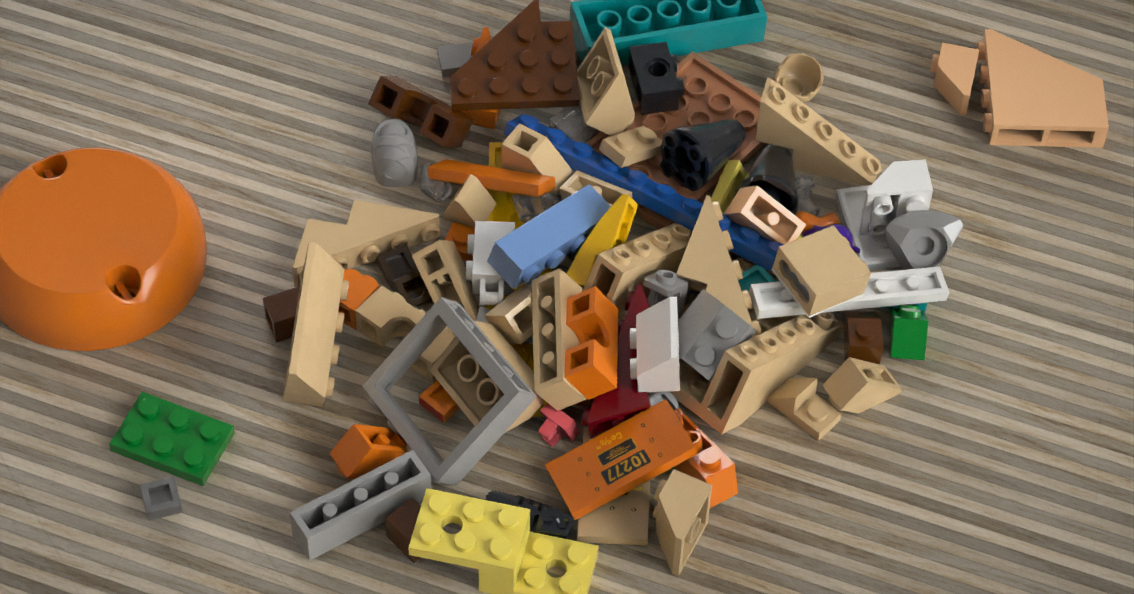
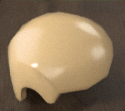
(800, 76)

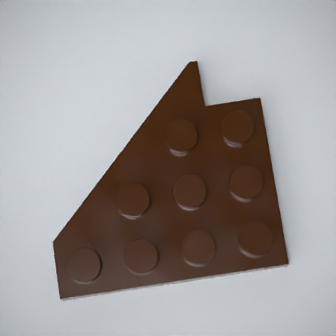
(520, 67)

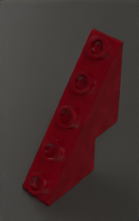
(624, 401)

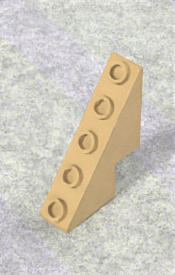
(815, 142)
(368, 233)
(709, 265)

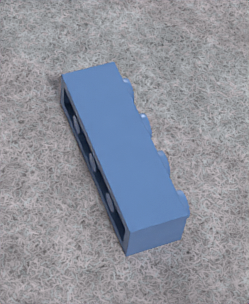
(547, 237)

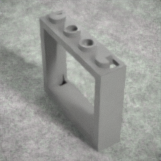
(491, 427)

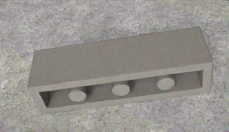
(359, 505)

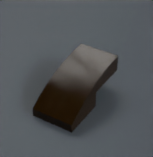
(403, 275)

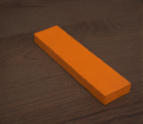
(492, 177)

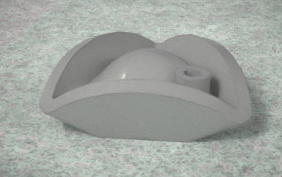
(922, 238)

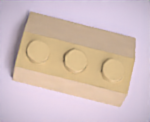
(604, 88)
(472, 386)

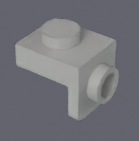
(665, 285)

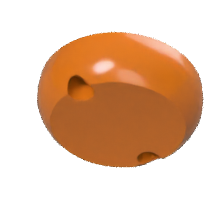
(96, 249)

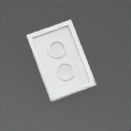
(873, 248)

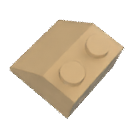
(680, 516)

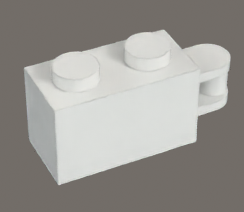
(483, 276)

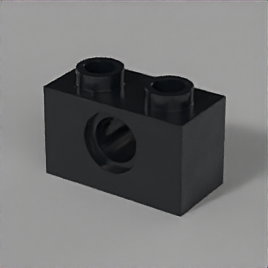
(655, 78)

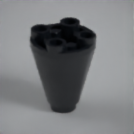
(699, 151)

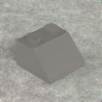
(708, 331)

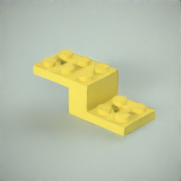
(500, 545)

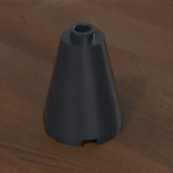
(775, 175)

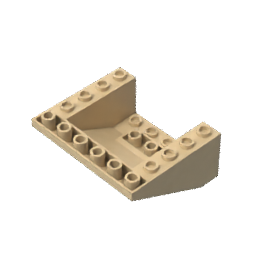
(746, 371)

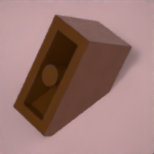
(862, 335)

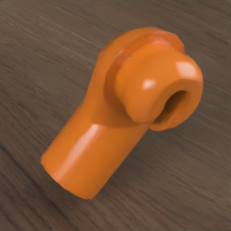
(811, 220)

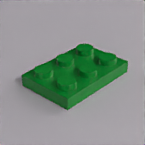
(172, 438)

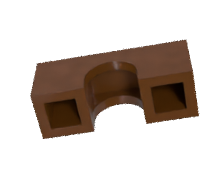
(434, 117)

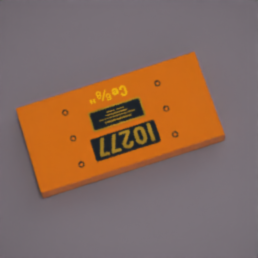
(621, 459)

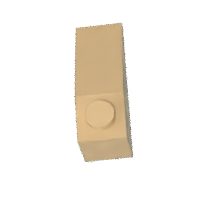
(446, 275)

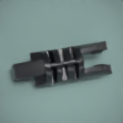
(543, 517)

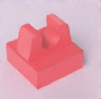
(557, 425)

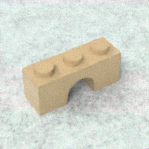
(390, 316)

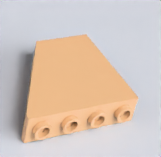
(1038, 97)

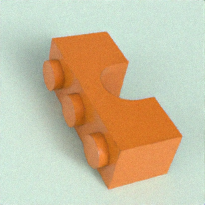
(593, 363)

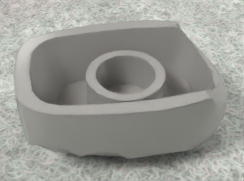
(394, 154)

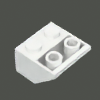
(898, 190)

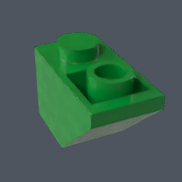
(908, 332)

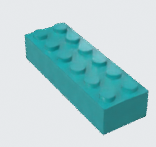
(680, 23)

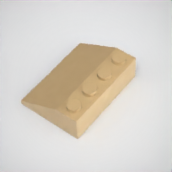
(315, 329)

